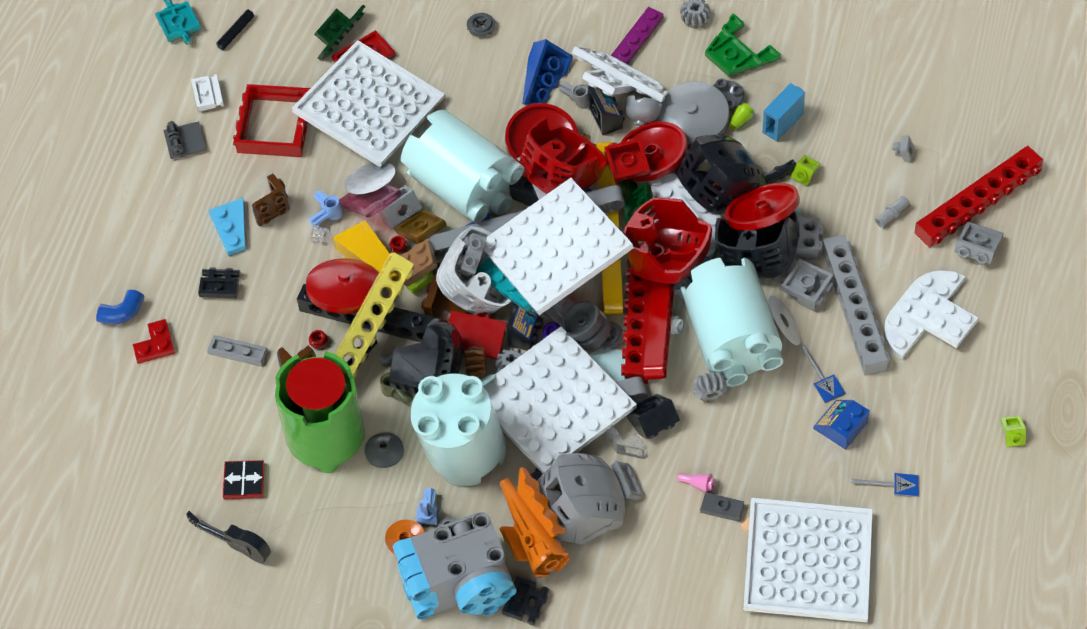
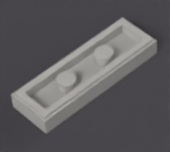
(237, 350)

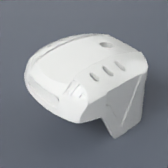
(469, 293)

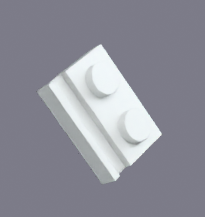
(207, 92)

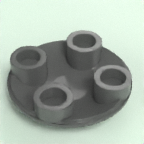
(732, 92)

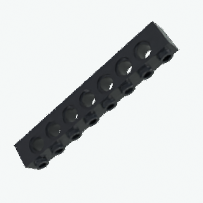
(398, 322)

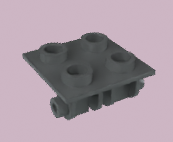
(184, 139)

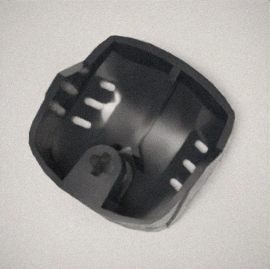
(731, 169)
(770, 246)
(435, 356)

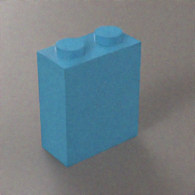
(783, 112)

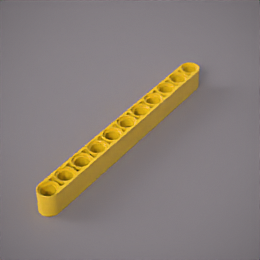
(612, 274)

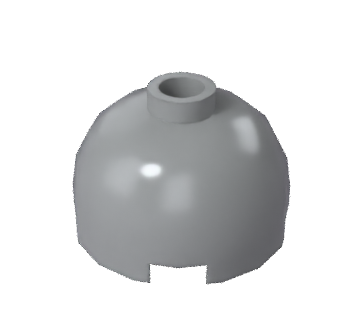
(643, 110)

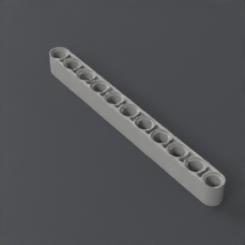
(607, 199)

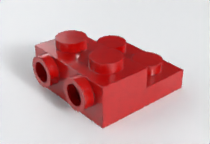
(626, 159)

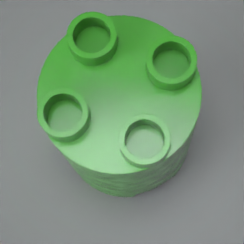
(324, 435)

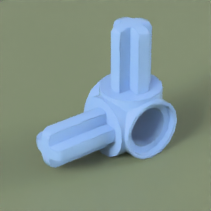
(330, 208)
(427, 511)

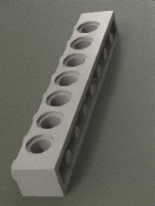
(870, 361)

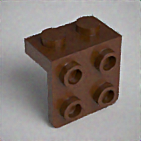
(271, 204)
(437, 304)

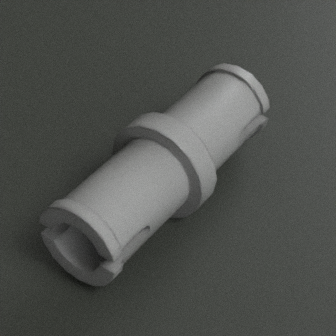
(892, 211)

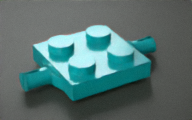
(177, 21)

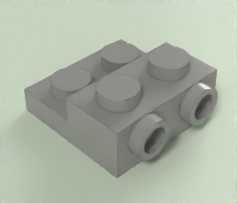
(978, 243)
(471, 256)
(808, 284)

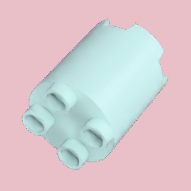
(462, 167)
(732, 320)
(458, 428)

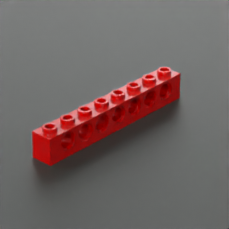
(968, 202)
(634, 320)

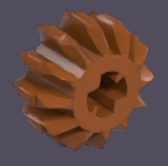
(475, 362)

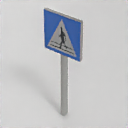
(828, 387)
(903, 484)

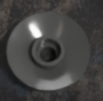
(386, 456)

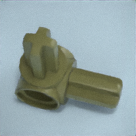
(388, 391)

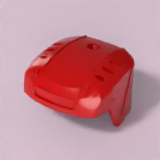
(558, 155)
(662, 237)

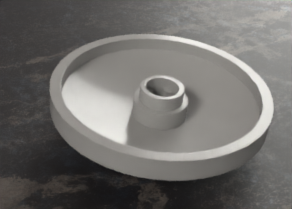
(696, 109)

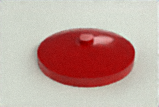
(526, 117)
(663, 146)
(762, 206)
(340, 285)

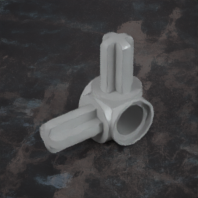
(577, 94)

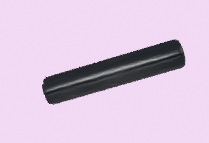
(235, 29)

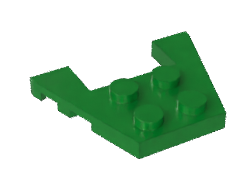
(732, 55)

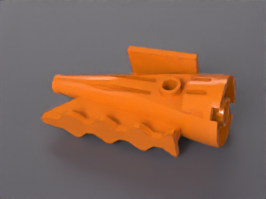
(534, 526)

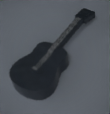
(237, 538)

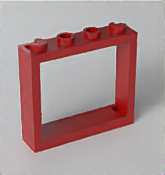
(269, 93)

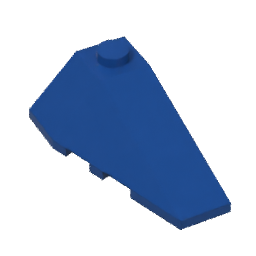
(544, 70)

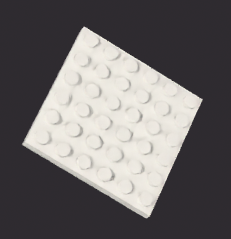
(368, 103)
(556, 246)
(555, 399)
(808, 560)

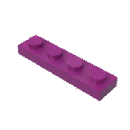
(638, 35)

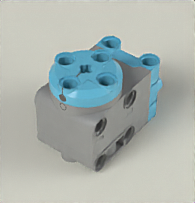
(455, 567)

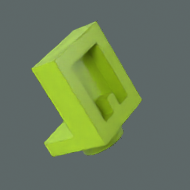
(805, 169)
(1014, 430)

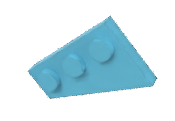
(230, 225)

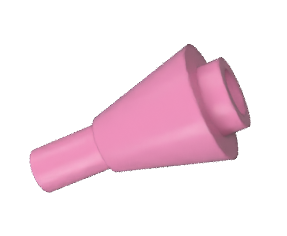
(701, 481)

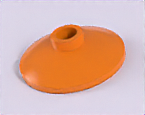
(401, 530)

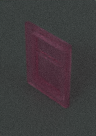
(370, 203)

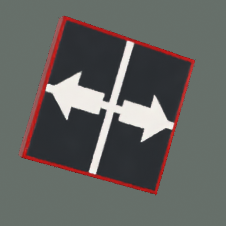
(243, 479)

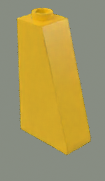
(363, 245)

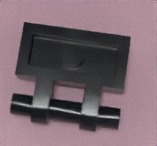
(219, 287)
(518, 604)

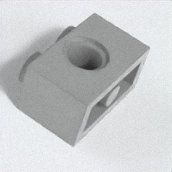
(409, 207)

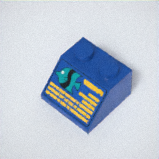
(843, 422)

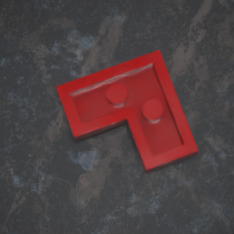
(159, 344)

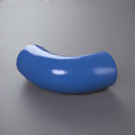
(122, 312)

